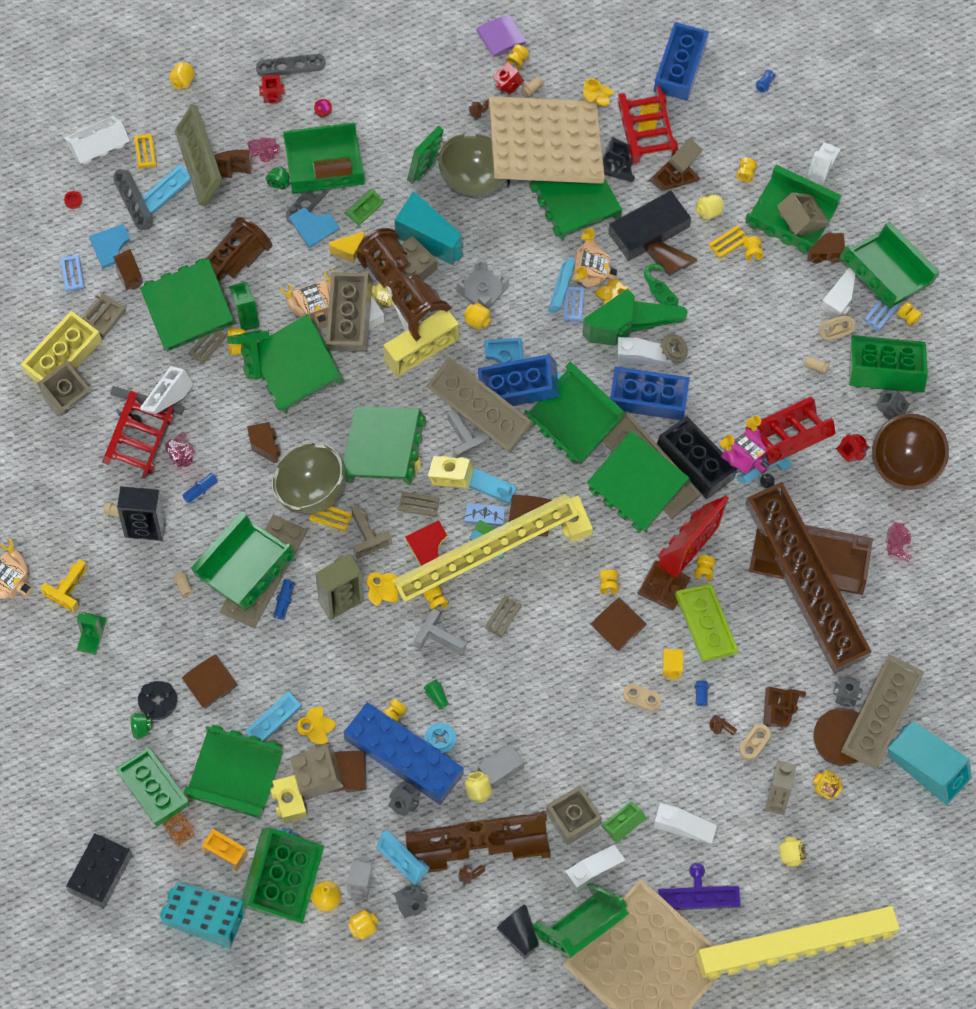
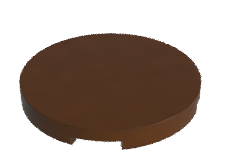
(831, 734)

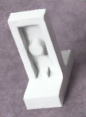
(822, 163)

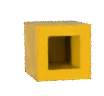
(672, 664)

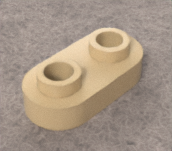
(835, 327)
(641, 698)
(754, 742)

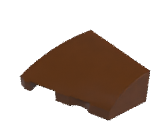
(665, 178)
(669, 257)
(780, 713)

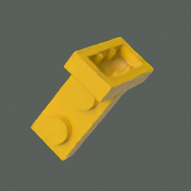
(66, 586)

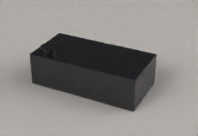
(649, 224)
(696, 457)
(141, 513)

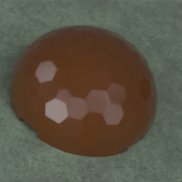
(910, 451)

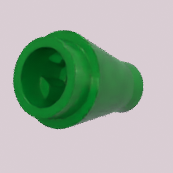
(436, 693)

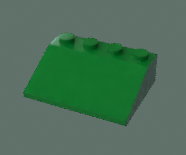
(888, 363)
(282, 875)

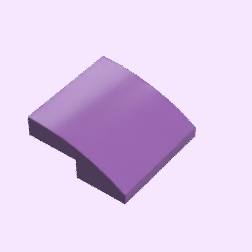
(500, 35)

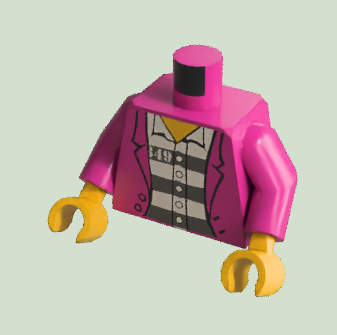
(747, 449)

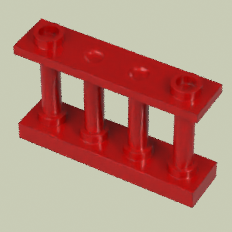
(633, 136)
(790, 417)
(120, 437)

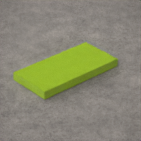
(706, 622)

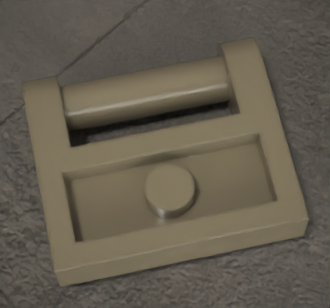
(106, 317)

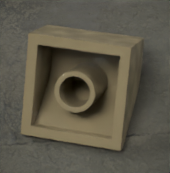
(802, 214)
(62, 388)

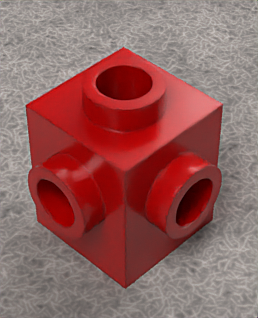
(507, 79)
(271, 89)
(853, 447)

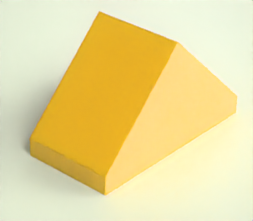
(346, 247)

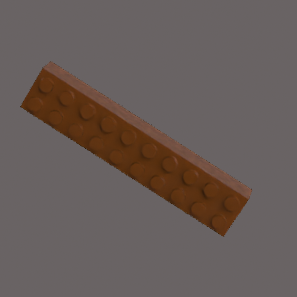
(808, 577)

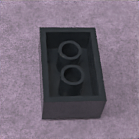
(99, 871)

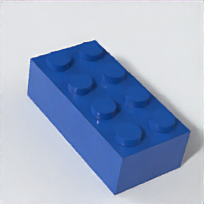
(681, 61)
(522, 379)
(650, 393)

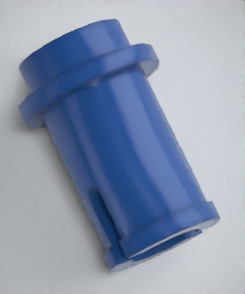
(765, 81)
(701, 693)

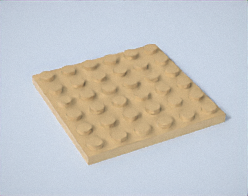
(545, 140)
(644, 957)

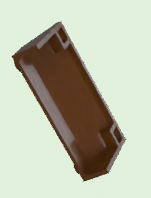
(843, 553)

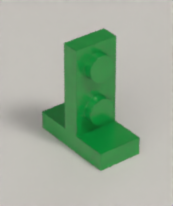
(245, 306)
(250, 351)
(91, 632)

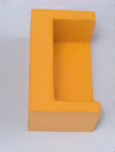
(225, 849)

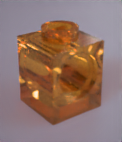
(182, 836)

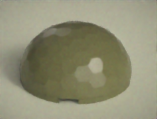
(468, 165)
(309, 478)

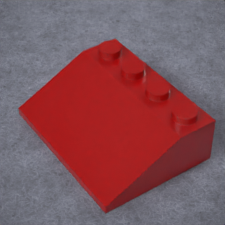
(692, 537)

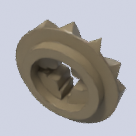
(681, 349)

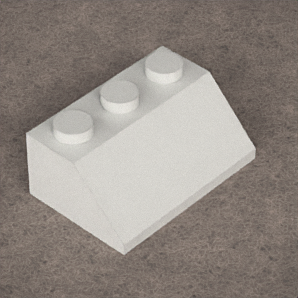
(97, 139)

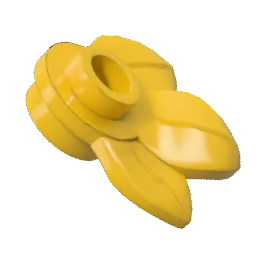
(596, 92)
(608, 292)
(384, 590)
(318, 726)

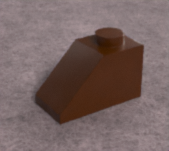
(127, 270)

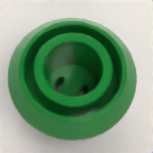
(278, 178)
(140, 725)

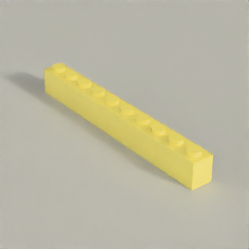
(485, 547)
(797, 942)

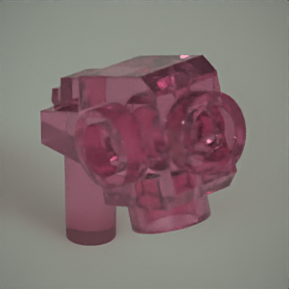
(265, 148)
(180, 453)
(896, 538)

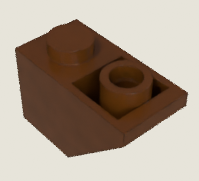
(827, 248)
(262, 441)

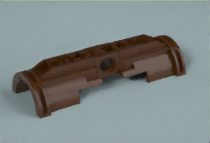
(252, 245)
(393, 275)
(524, 842)

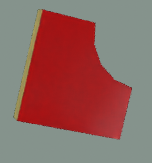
(426, 541)

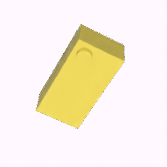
(436, 334)
(69, 340)

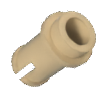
(528, 89)
(818, 365)
(111, 509)
(183, 583)

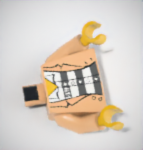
(592, 262)
(310, 300)
(13, 573)

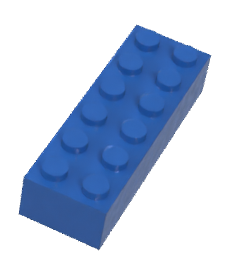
(403, 753)

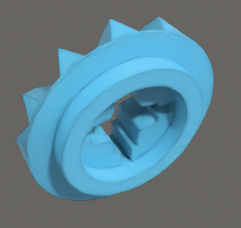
(439, 729)

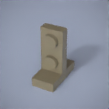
(372, 542)
(781, 787)

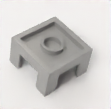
(482, 285)

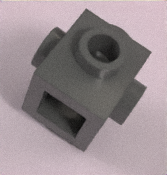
(892, 404)
(847, 692)
(404, 798)
(411, 901)

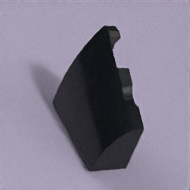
(618, 154)
(519, 932)

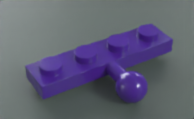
(699, 896)

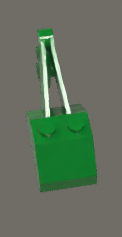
(625, 315)

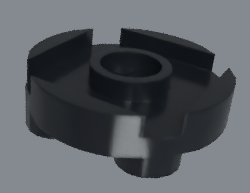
(149, 692)

